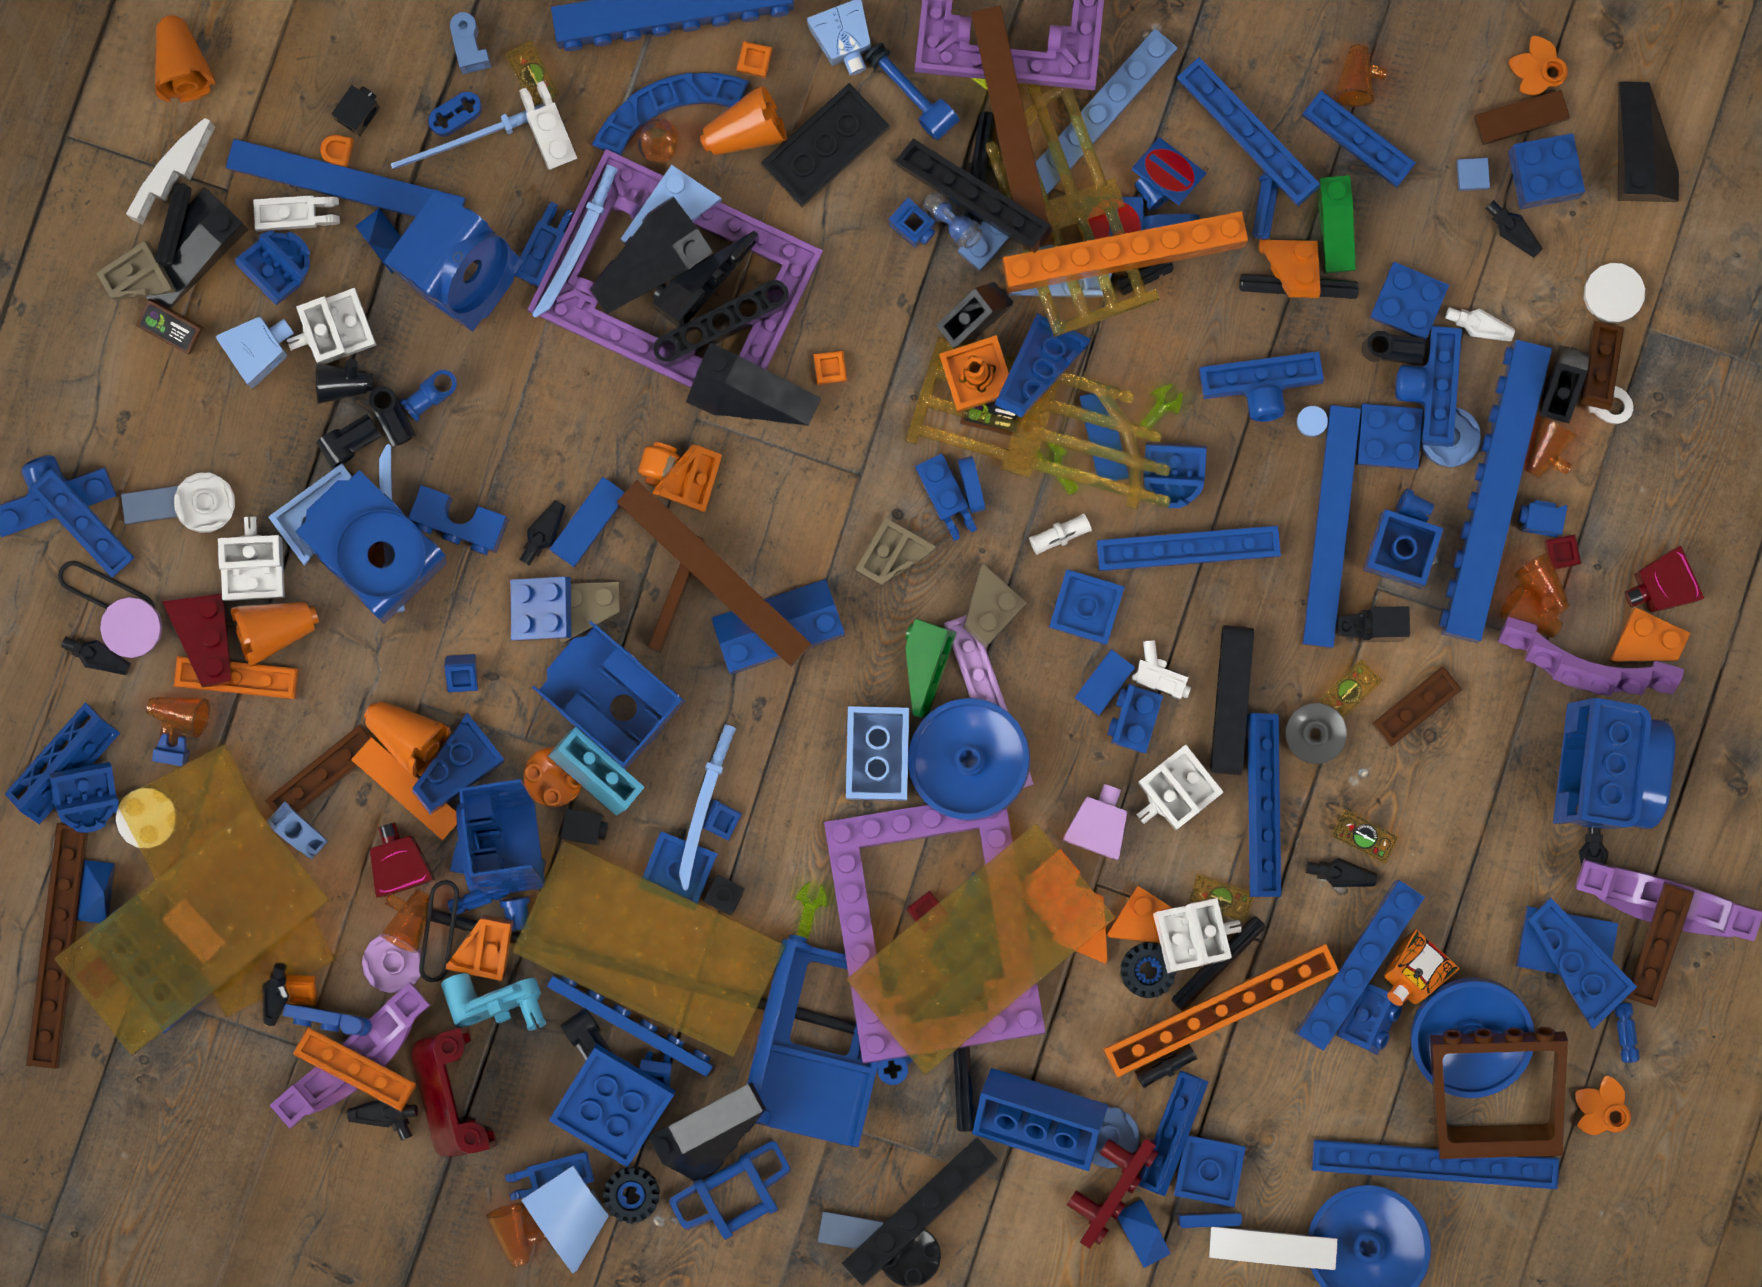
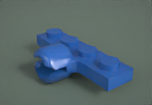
(1262, 381)
(1435, 386)
(30, 511)

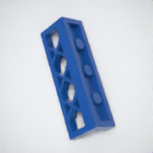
(83, 750)

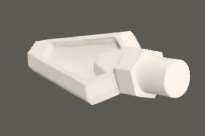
(1481, 324)

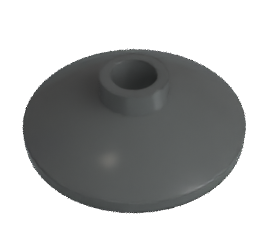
(1331, 728)

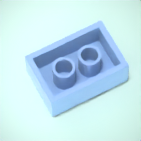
(877, 753)

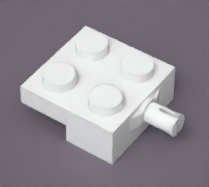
(333, 327)
(251, 565)
(1178, 789)
(1194, 935)

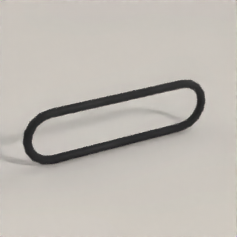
(87, 597)
(427, 926)

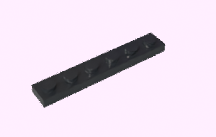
(974, 195)
(919, 1212)

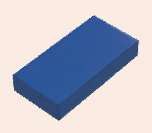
(1104, 682)
(1209, 1219)

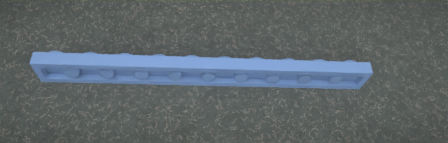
(1097, 117)

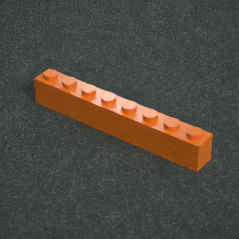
(1124, 252)
(1220, 1010)

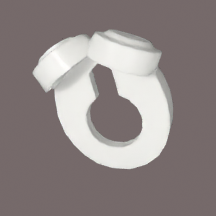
(1607, 417)

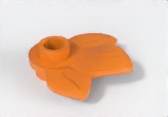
(1533, 67)
(1598, 1106)

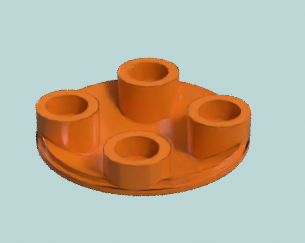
(548, 781)

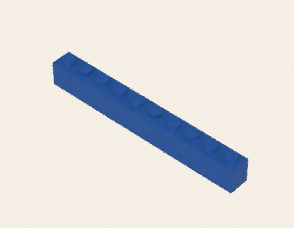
(1496, 491)

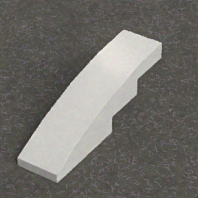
(178, 161)
(1273, 1248)

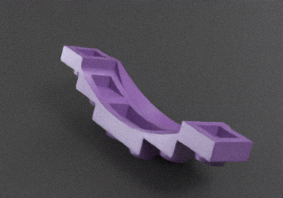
(1585, 674)
(1639, 892)
(390, 1029)

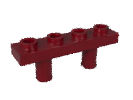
(1099, 1214)

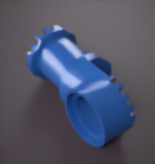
(427, 395)

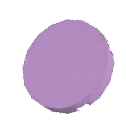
(131, 627)
(390, 966)

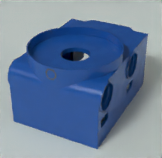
(440, 249)
(346, 525)
(589, 678)
(502, 822)

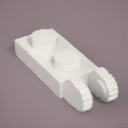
(548, 128)
(293, 212)

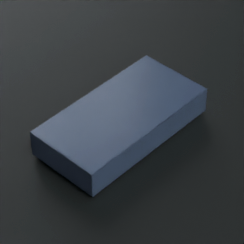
(149, 505)
(846, 1229)

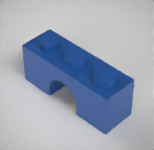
(482, 531)

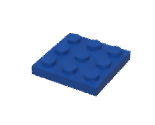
(612, 1105)

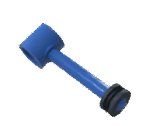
(936, 117)

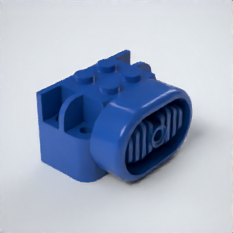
(1614, 766)

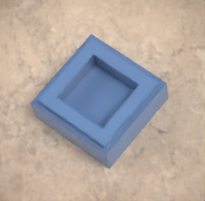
(1473, 174)

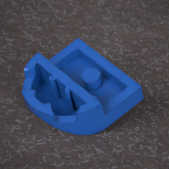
(276, 264)
(1186, 471)
(84, 796)

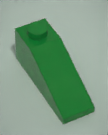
(1336, 223)
(926, 659)

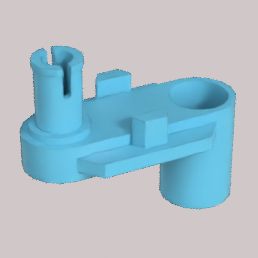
(469, 1009)

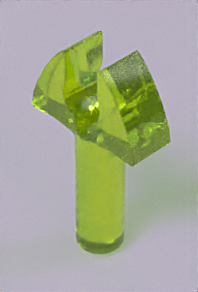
(1160, 407)
(1069, 485)
(809, 909)

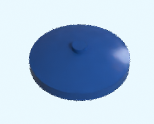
(969, 759)
(1469, 1006)
(1378, 1237)

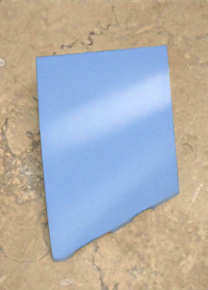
(567, 1215)

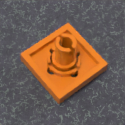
(961, 362)

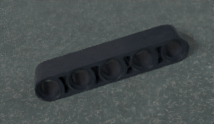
(729, 310)
(1232, 700)

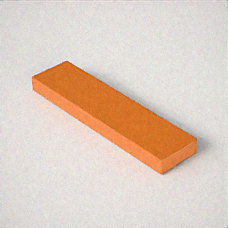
(249, 680)
(392, 777)
(354, 1069)

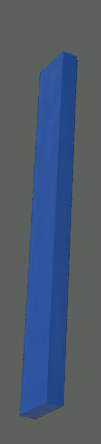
(330, 179)
(1331, 526)
(1426, 1164)

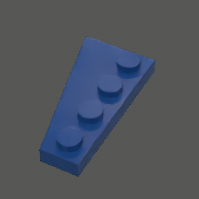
(1039, 365)
(1584, 968)

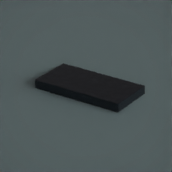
(825, 145)

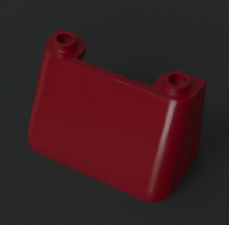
(430, 1064)

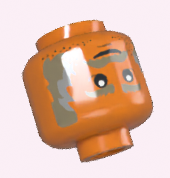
(657, 462)

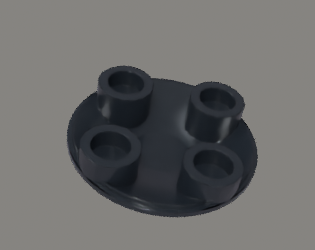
(916, 1262)

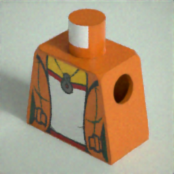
(1417, 970)

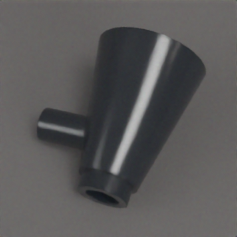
(340, 383)

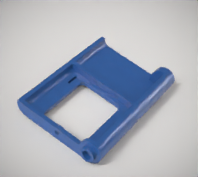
(804, 1086)

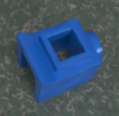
(900, 216)
(1542, 518)

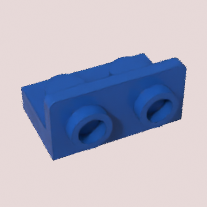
(1135, 718)
(1370, 1020)

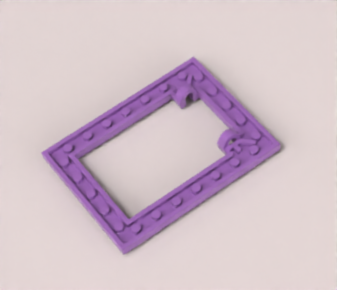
(1068, 63)
(628, 194)
(844, 840)

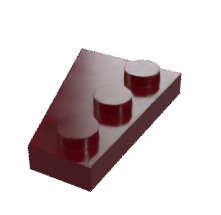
(204, 636)

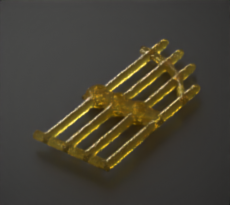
(1075, 208)
(1031, 431)

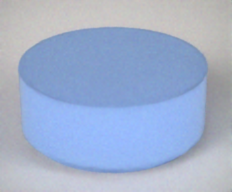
(1312, 421)

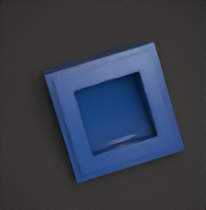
(461, 673)
(721, 819)

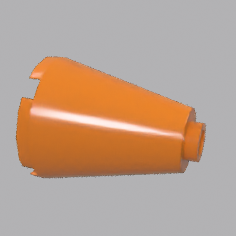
(179, 63)
(745, 125)
(271, 627)
(407, 735)

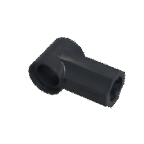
(1396, 348)
(392, 418)
(341, 445)
(584, 1032)

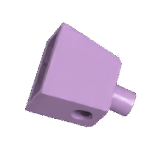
(1099, 824)

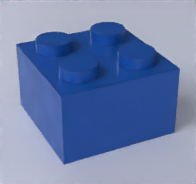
(1546, 171)
(1403, 549)

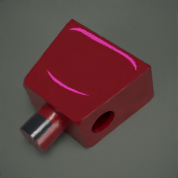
(1665, 583)
(398, 863)

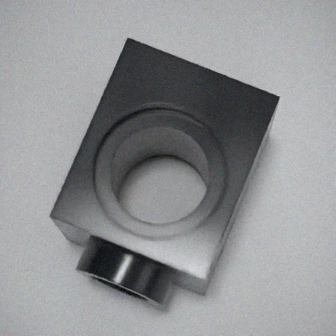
(356, 109)
(584, 827)
(724, 895)

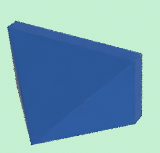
(379, 234)
(95, 891)
(1143, 1233)

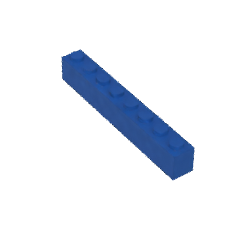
(629, 19)

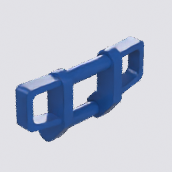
(704, 1186)

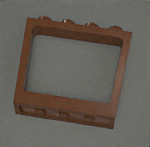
(1501, 1139)

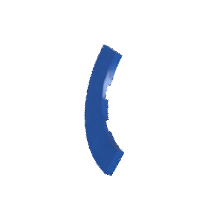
(665, 96)

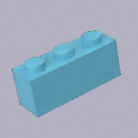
(596, 771)

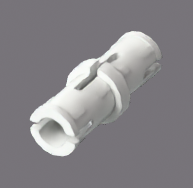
(1060, 534)

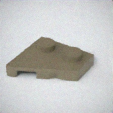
(136, 275)
(892, 552)
(593, 603)
(991, 607)

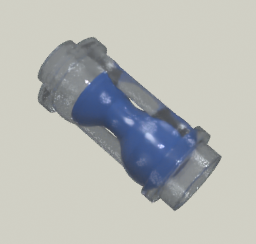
(961, 228)

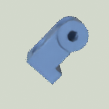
(464, 35)
(297, 830)

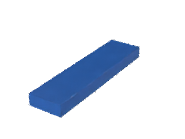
(1358, 139)
(81, 522)
(1173, 1132)

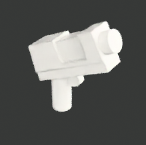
(1154, 676)

